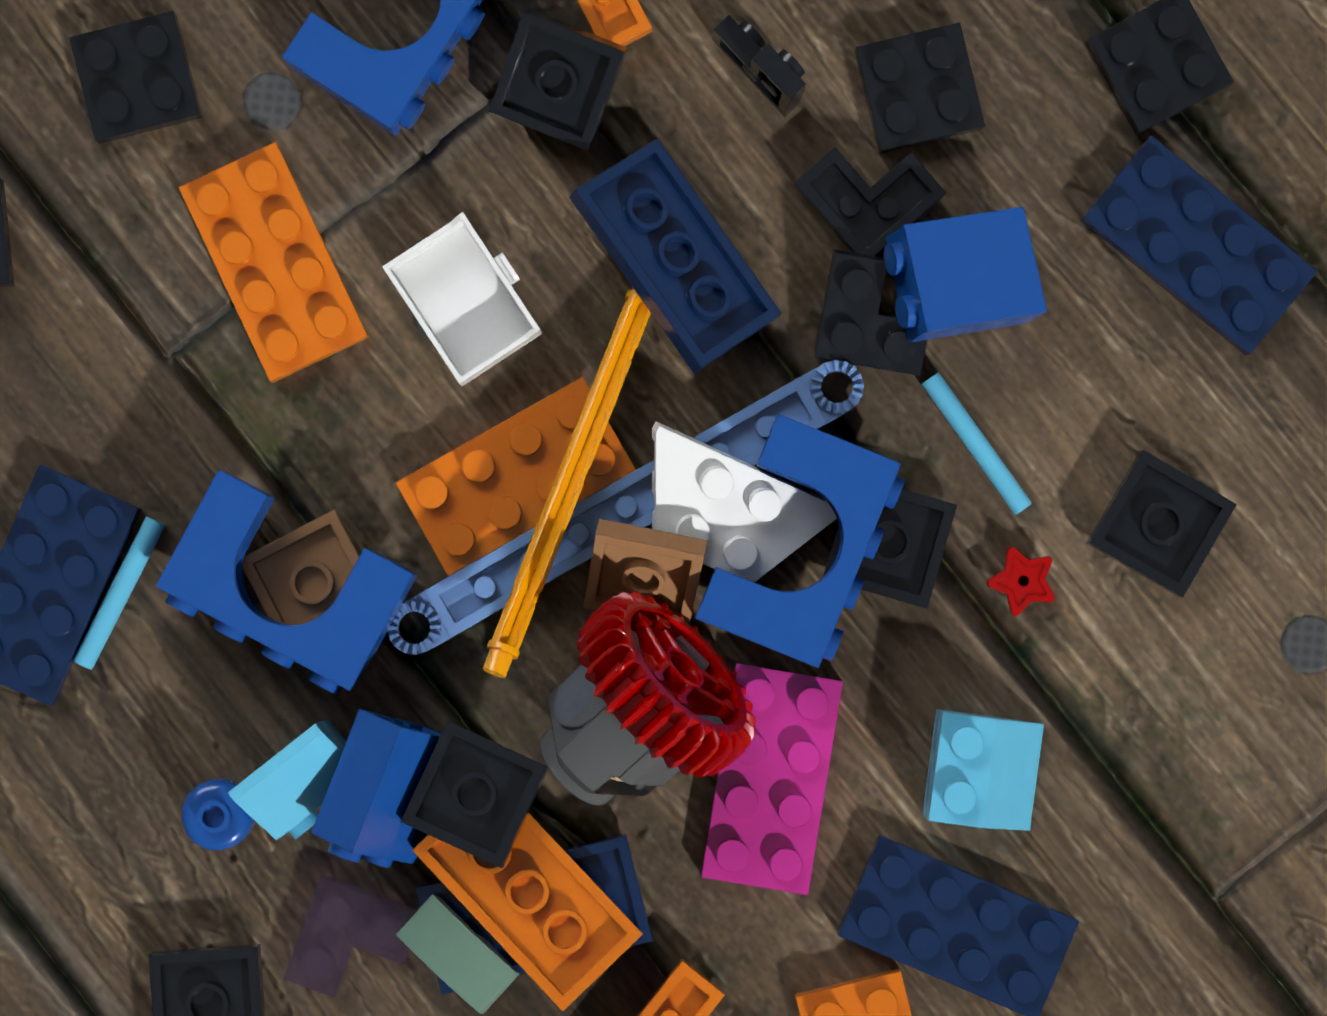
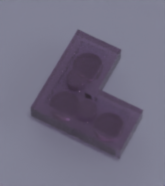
(335, 924)

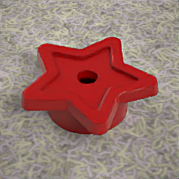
(1015, 567)

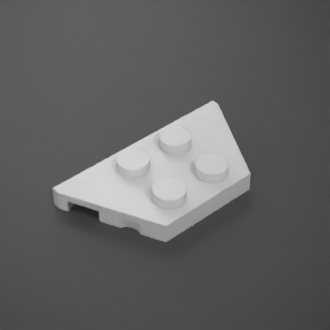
(739, 509)

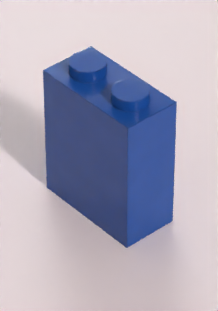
(964, 274)
(374, 789)

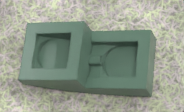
(457, 954)

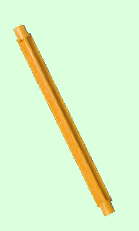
(567, 486)

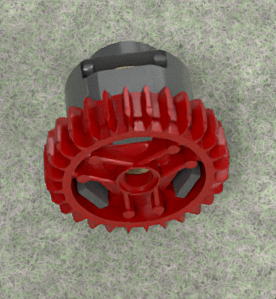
(643, 705)

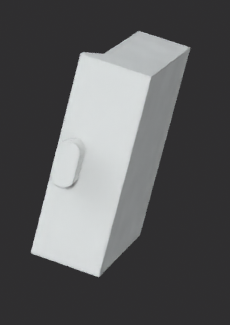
(463, 299)

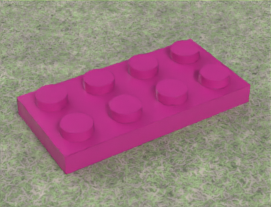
(775, 791)

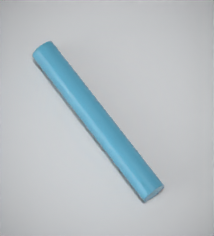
(976, 443)
(119, 592)

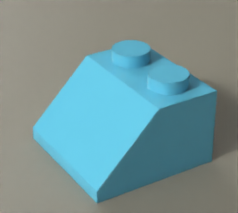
(982, 771)
(293, 782)

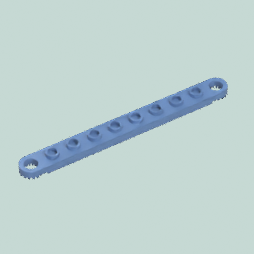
(488, 582)

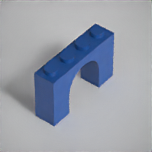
(378, 82)
(857, 489)
(209, 578)

